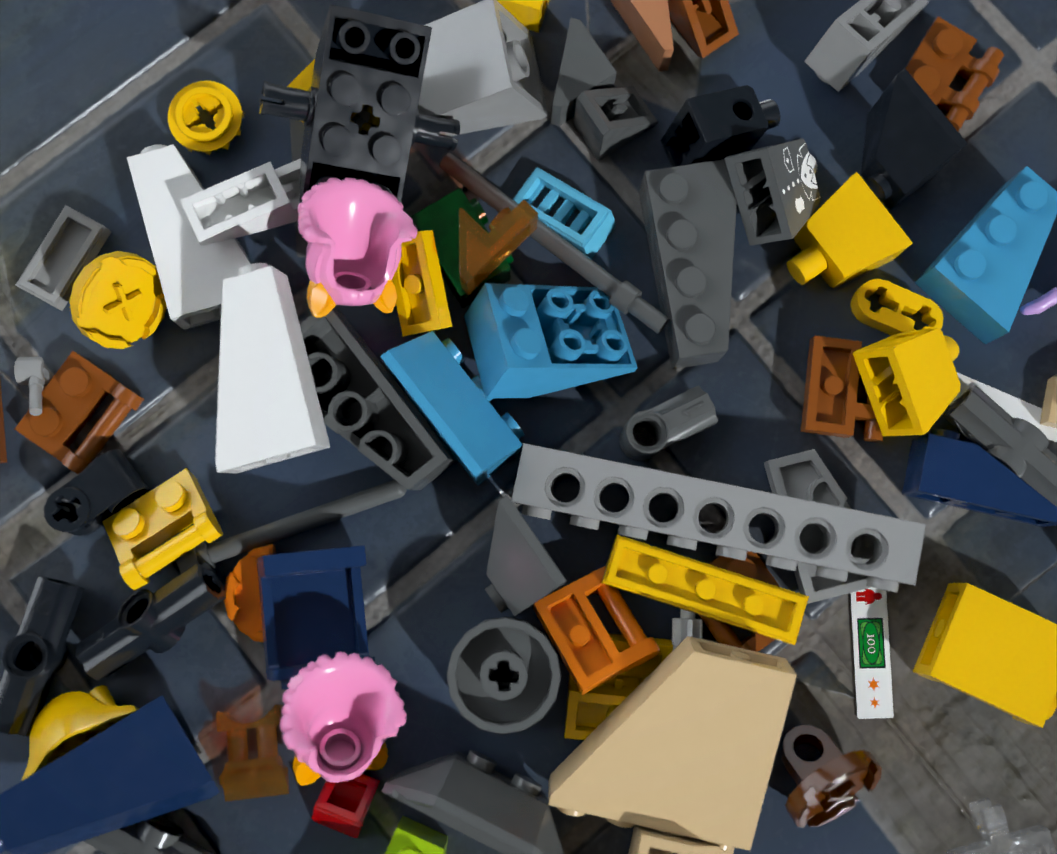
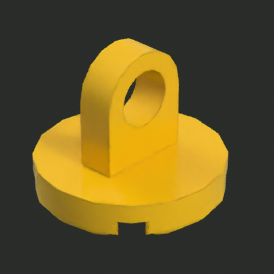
(117, 300)

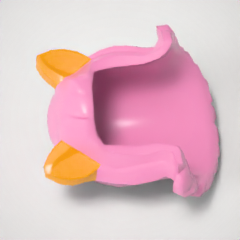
(352, 244)
(340, 717)

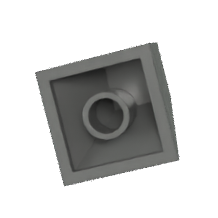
(518, 563)

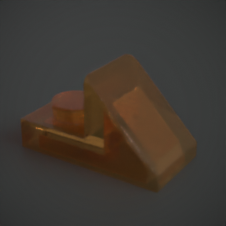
(483, 251)

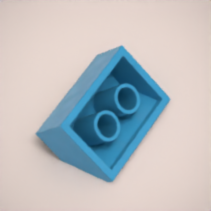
(454, 404)

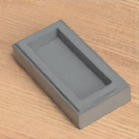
(62, 256)

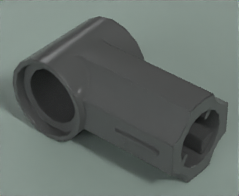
(670, 423)

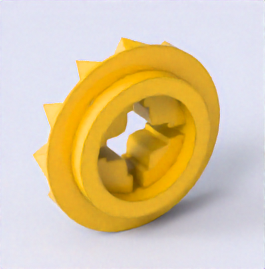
(213, 98)

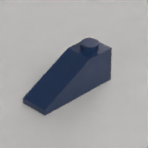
(971, 479)

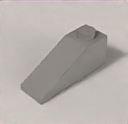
(859, 37)

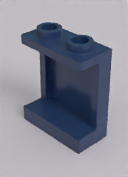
(311, 608)

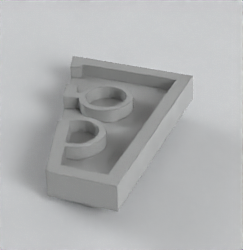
(807, 478)

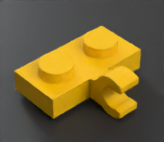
(420, 287)

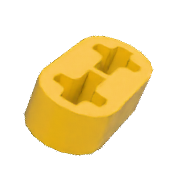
(898, 300)

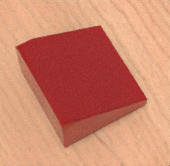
(345, 804)

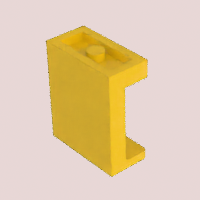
(993, 653)

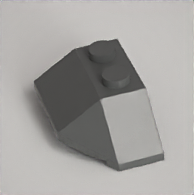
(480, 802)

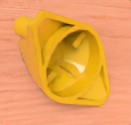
(71, 722)

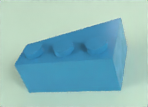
(994, 257)

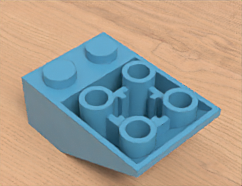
(545, 339)

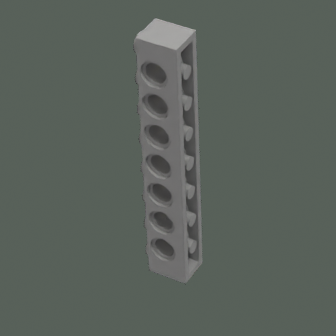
(894, 540)

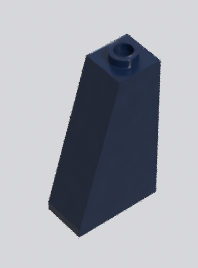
(105, 784)

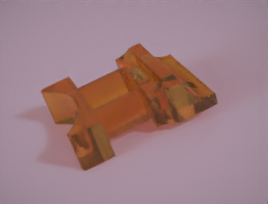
(258, 776)

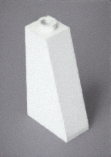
(187, 271)
(265, 377)

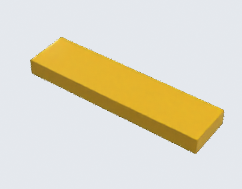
(705, 589)

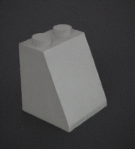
(481, 70)

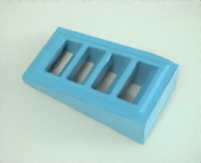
(602, 217)

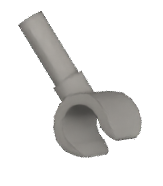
(31, 372)

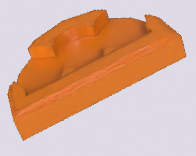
(243, 594)

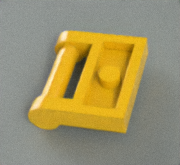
(155, 520)

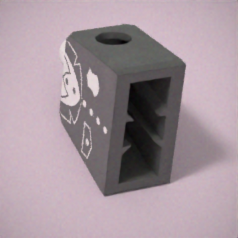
(774, 190)

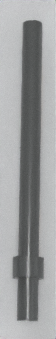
(622, 296)

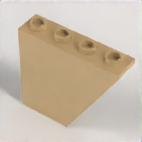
(685, 747)

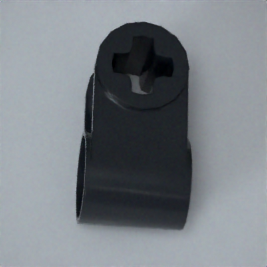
(99, 489)

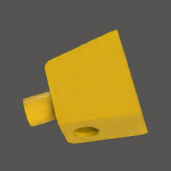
(847, 237)
(909, 379)

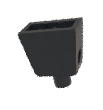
(718, 126)

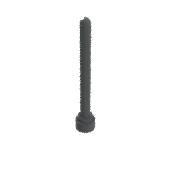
(290, 525)

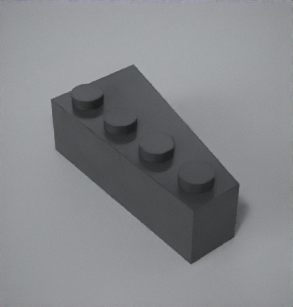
(691, 248)
(368, 404)

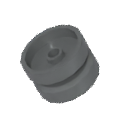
(496, 703)

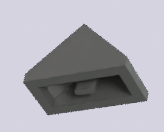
(581, 69)
(611, 118)

